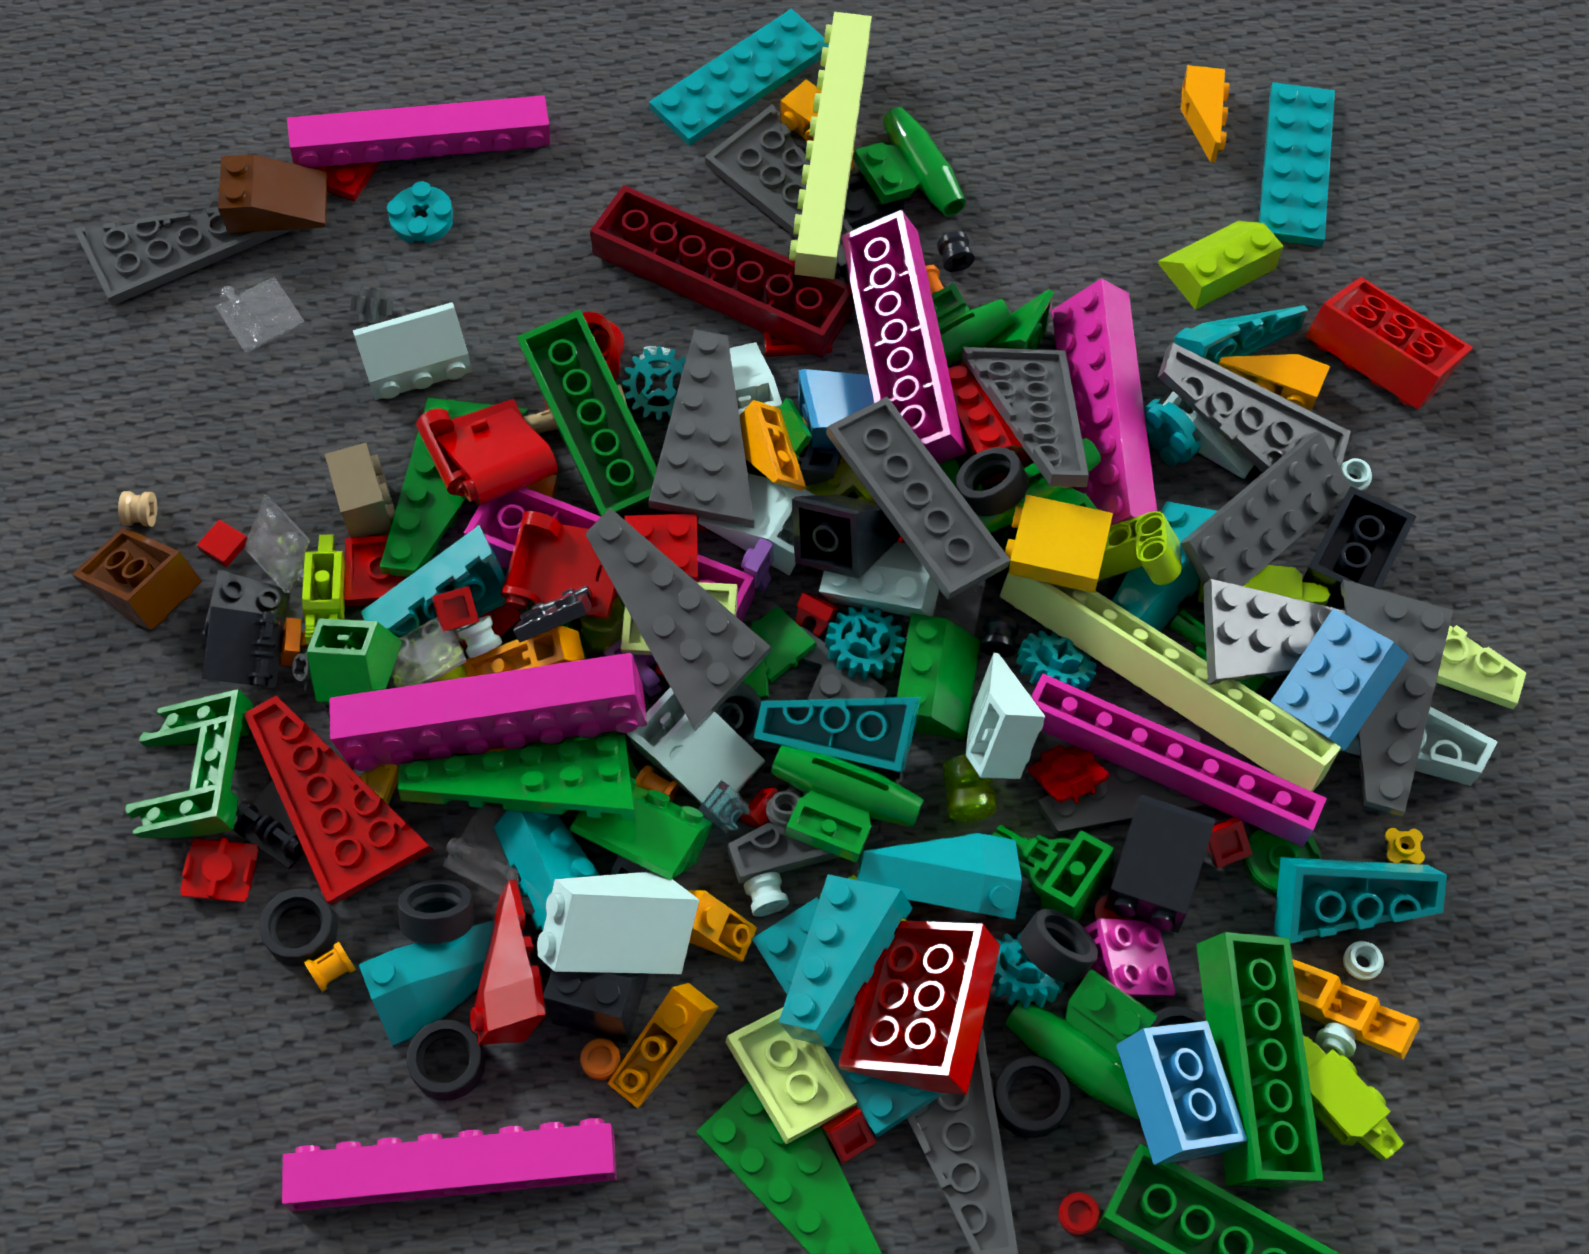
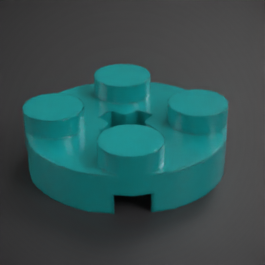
(418, 198)
(1170, 432)

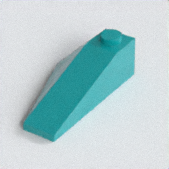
(1240, 334)
(957, 872)
(425, 981)

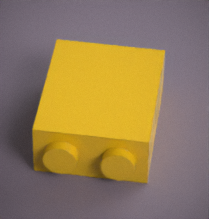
(1058, 543)

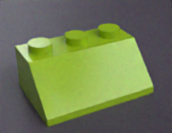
(1223, 261)

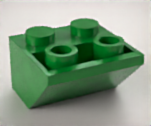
(350, 657)

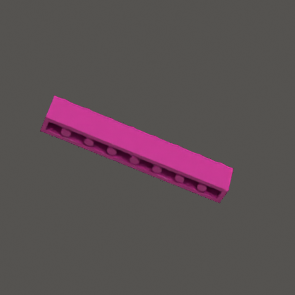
(418, 131)
(1178, 761)
(449, 1165)

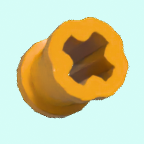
(330, 966)

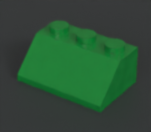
(940, 670)
(661, 837)

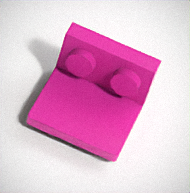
(1132, 957)

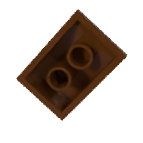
(270, 195)
(139, 577)

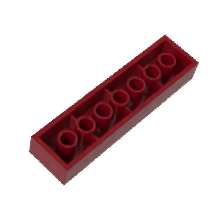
(721, 271)

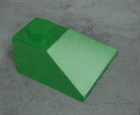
(1029, 325)

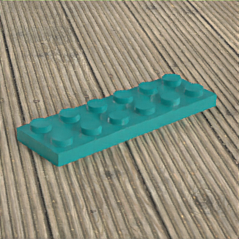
(739, 77)
(1297, 163)
(880, 1100)

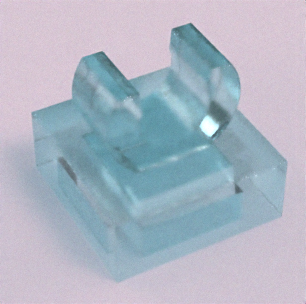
(724, 807)

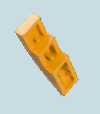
(1329, 1001)

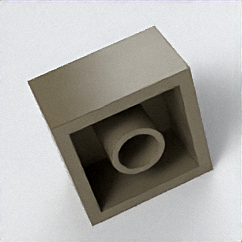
(361, 491)

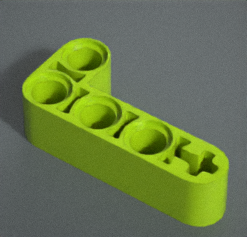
(1146, 543)

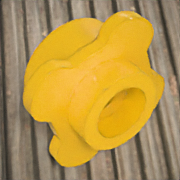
(1397, 854)

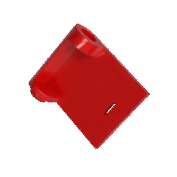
(438, 423)
(498, 456)
(552, 560)

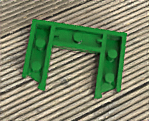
(209, 804)

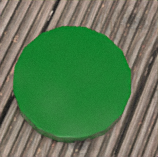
(1265, 864)

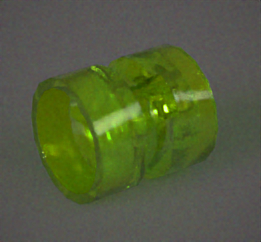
(603, 633)
(969, 794)

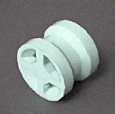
(479, 637)
(766, 894)

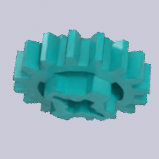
(643, 367)
(864, 642)
(1056, 659)
(1020, 977)

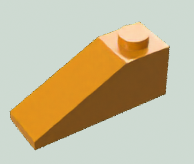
(769, 445)
(548, 648)

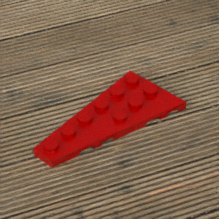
(337, 816)

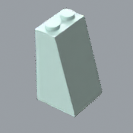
(617, 924)

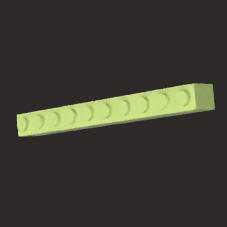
(832, 147)
(1178, 679)

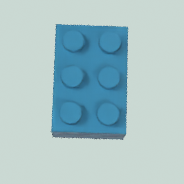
(1340, 678)
(1181, 1092)

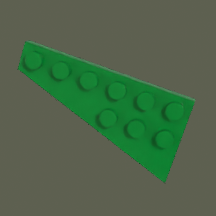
(424, 504)
(537, 779)
(793, 1181)

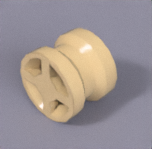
(137, 508)

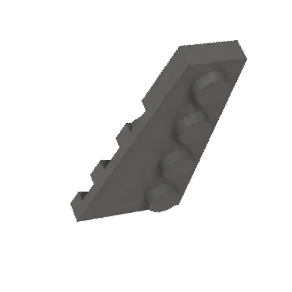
(772, 851)

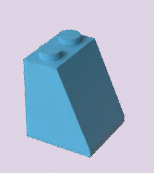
(829, 397)

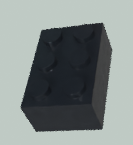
(1359, 544)

